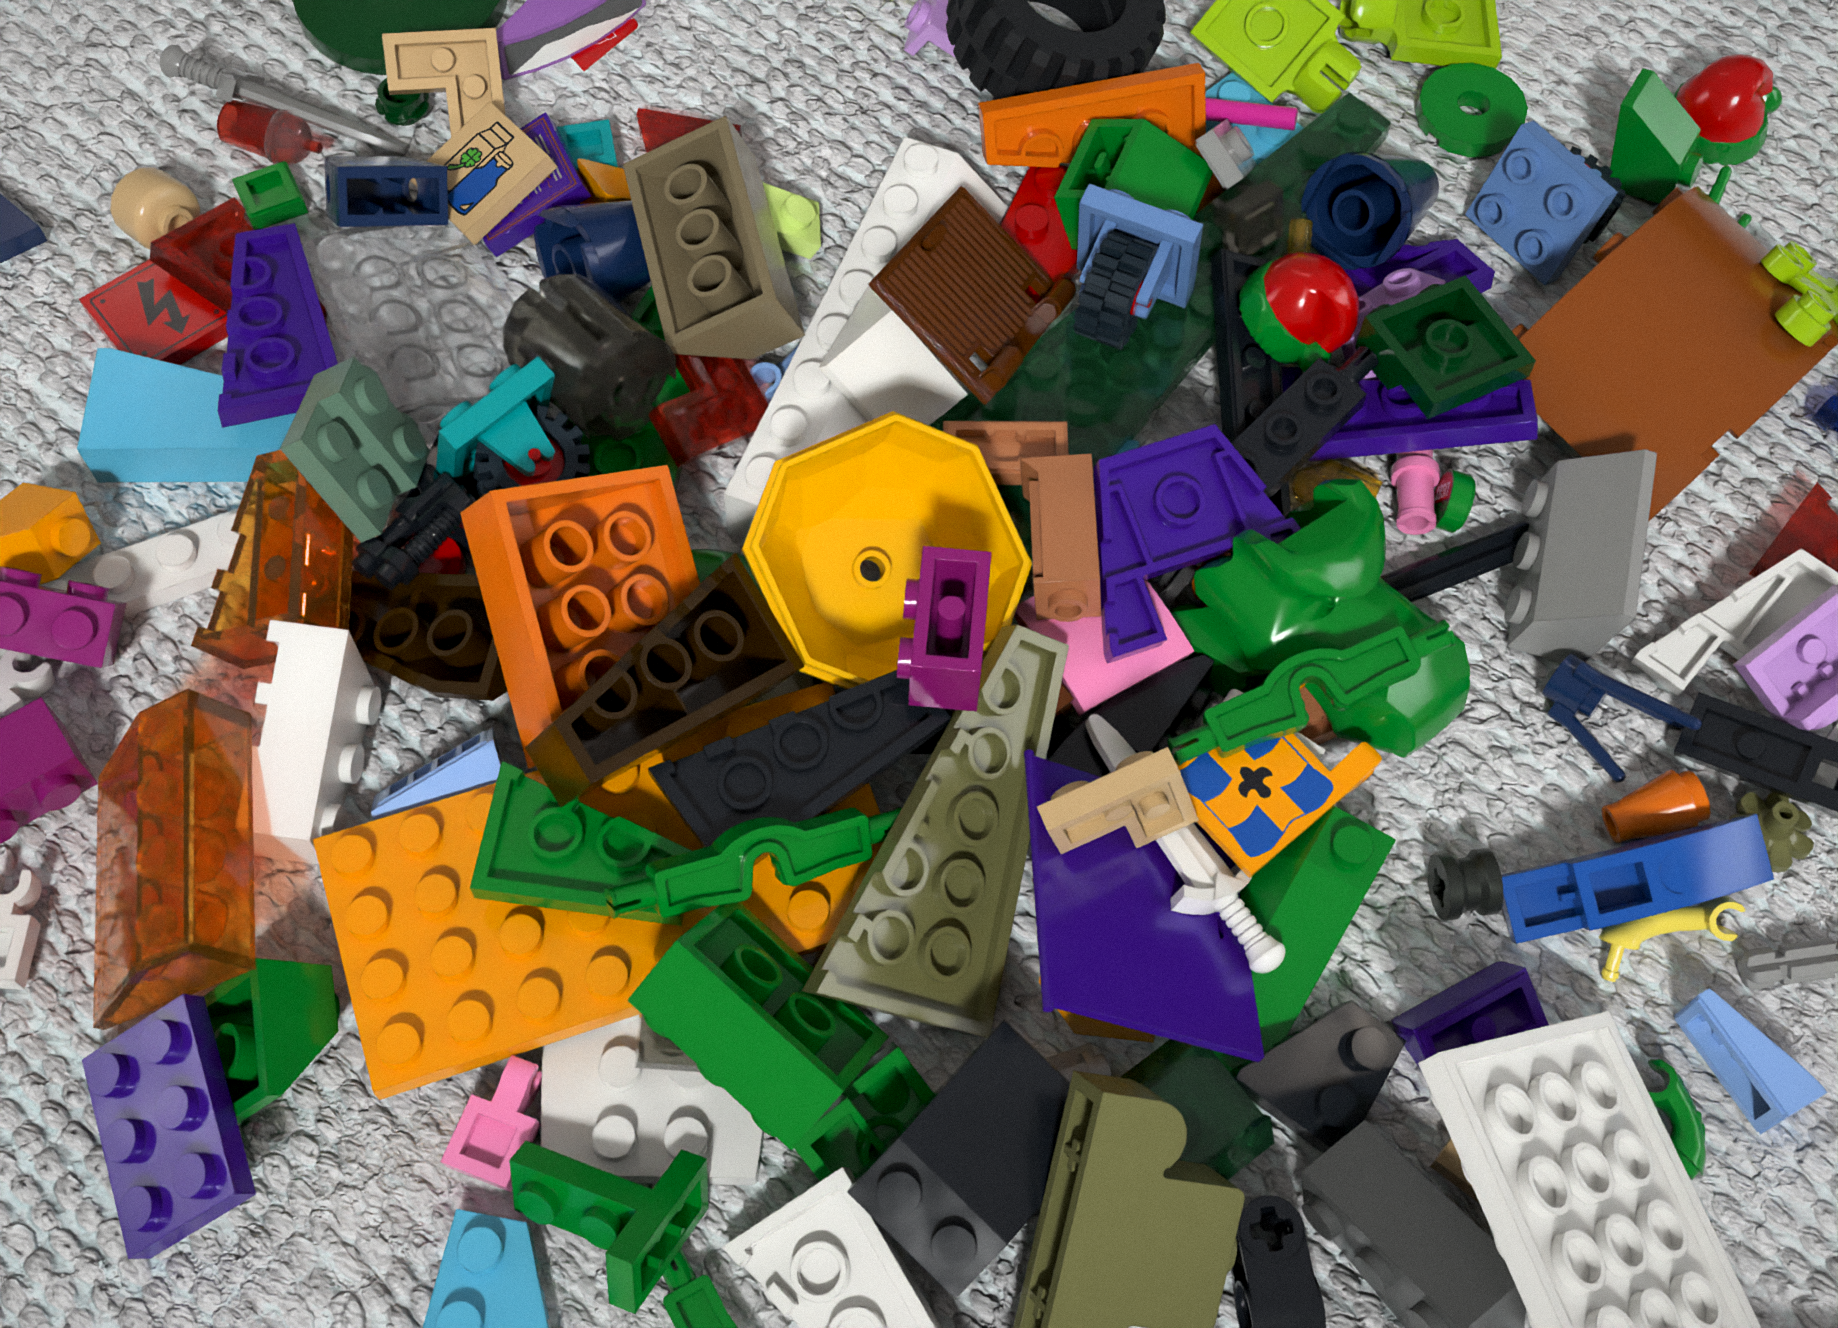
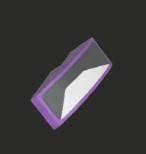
(556, 30)

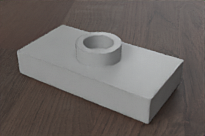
(1227, 153)

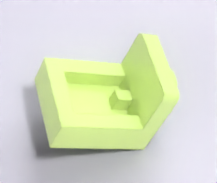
(795, 221)

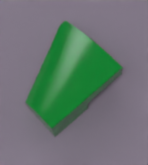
(865, 1115)

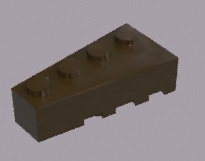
(679, 678)

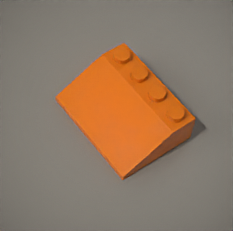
(575, 580)

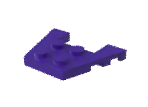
(1166, 512)

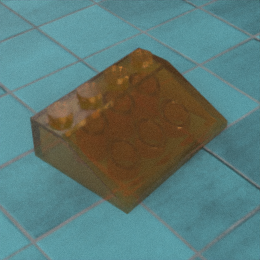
(174, 858)

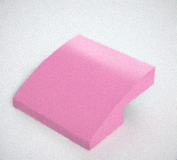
(1086, 670)

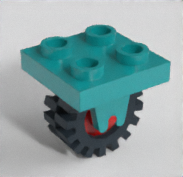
(509, 437)

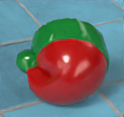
(1731, 107)
(1300, 308)

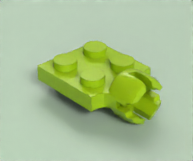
(1426, 29)
(1281, 47)

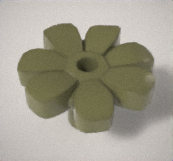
(1781, 828)

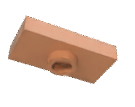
(1008, 441)

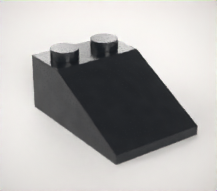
(969, 1160)

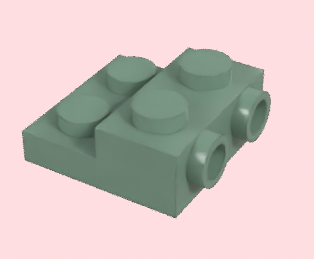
(355, 446)

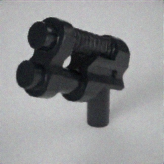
(427, 518)

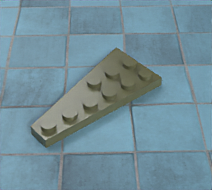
(944, 889)

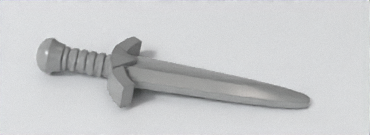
(245, 85)

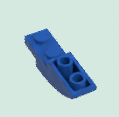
(1636, 879)

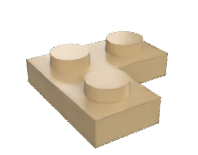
(450, 62)
(1141, 794)

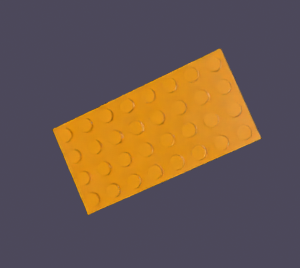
(475, 980)

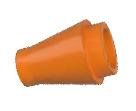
(1658, 807)

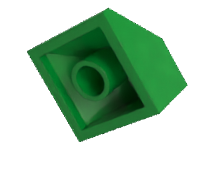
(271, 1027)

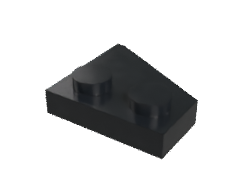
(1324, 1075)

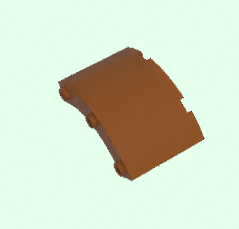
(1668, 343)

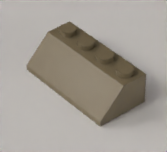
(712, 246)

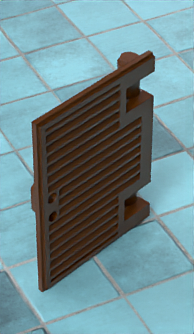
(965, 294)

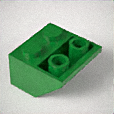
(1135, 160)

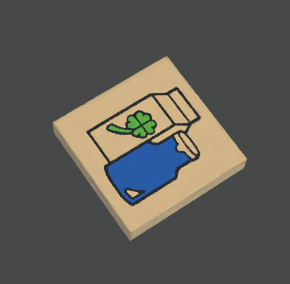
(489, 171)

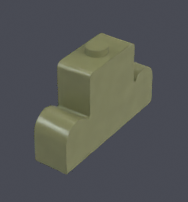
(1126, 1223)

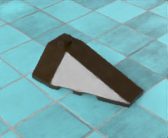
(428, 634)

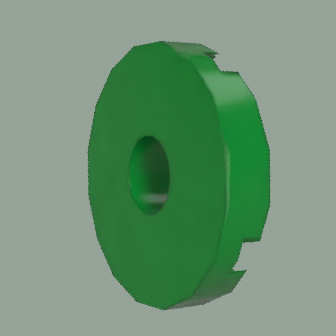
(1476, 86)

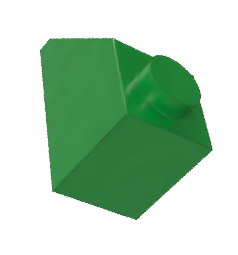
(1654, 141)

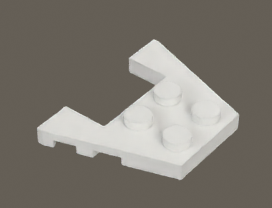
(1739, 626)

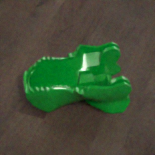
(1329, 593)

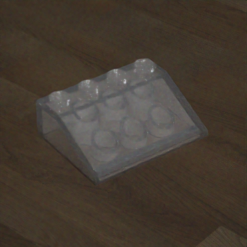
(417, 312)

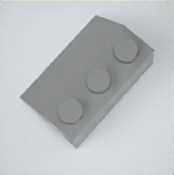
(1581, 554)

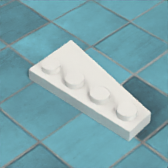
(831, 1263)

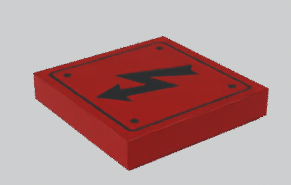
(155, 315)

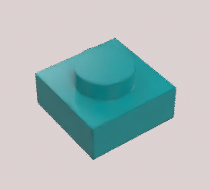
(590, 141)

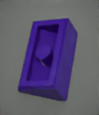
(1475, 1010)

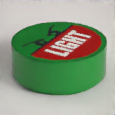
(1453, 499)

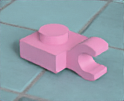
(496, 1128)

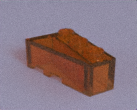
(285, 566)

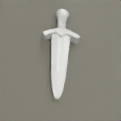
(1207, 878)

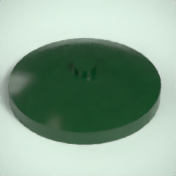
(353, 29)

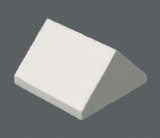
(888, 367)

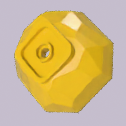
(879, 500)

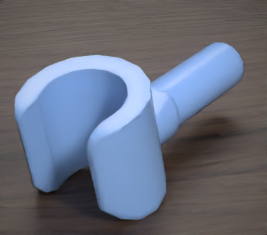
(770, 373)

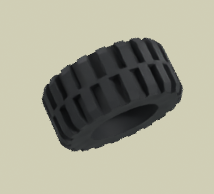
(1022, 53)

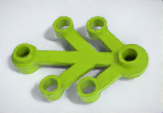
(1810, 314)

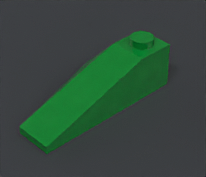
(1307, 904)

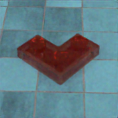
(716, 412)

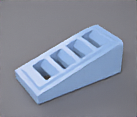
(453, 773)
(1747, 1063)

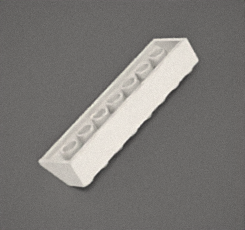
(806, 402)

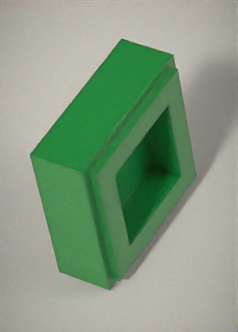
(270, 195)

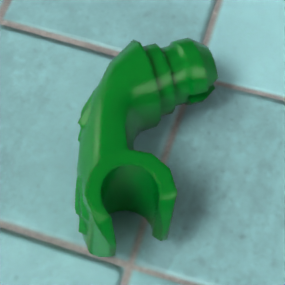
(1686, 1121)

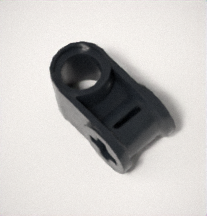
(1278, 1282)

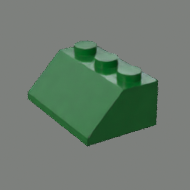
(740, 1013)

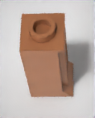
(1063, 536)

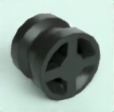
(1465, 884)

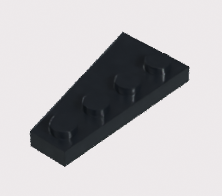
(799, 760)

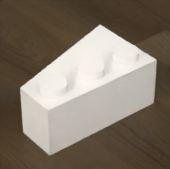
(309, 738)

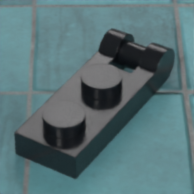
(1760, 752)

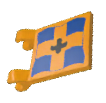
(1269, 794)

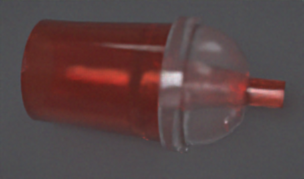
(266, 132)

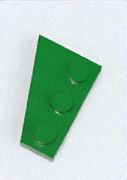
(561, 854)

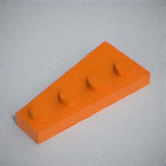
(1050, 124)

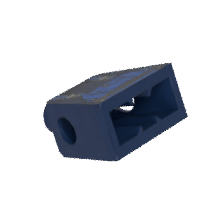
(376, 191)

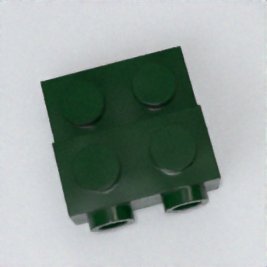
(1444, 347)

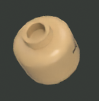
(151, 204)

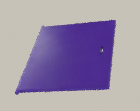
(1119, 949)

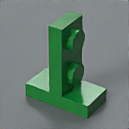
(630, 1221)

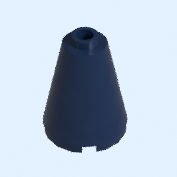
(1367, 206)
(596, 243)

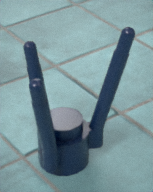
(1582, 689)

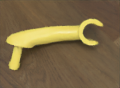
(1688, 918)

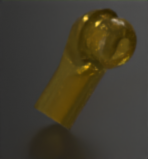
(1312, 476)

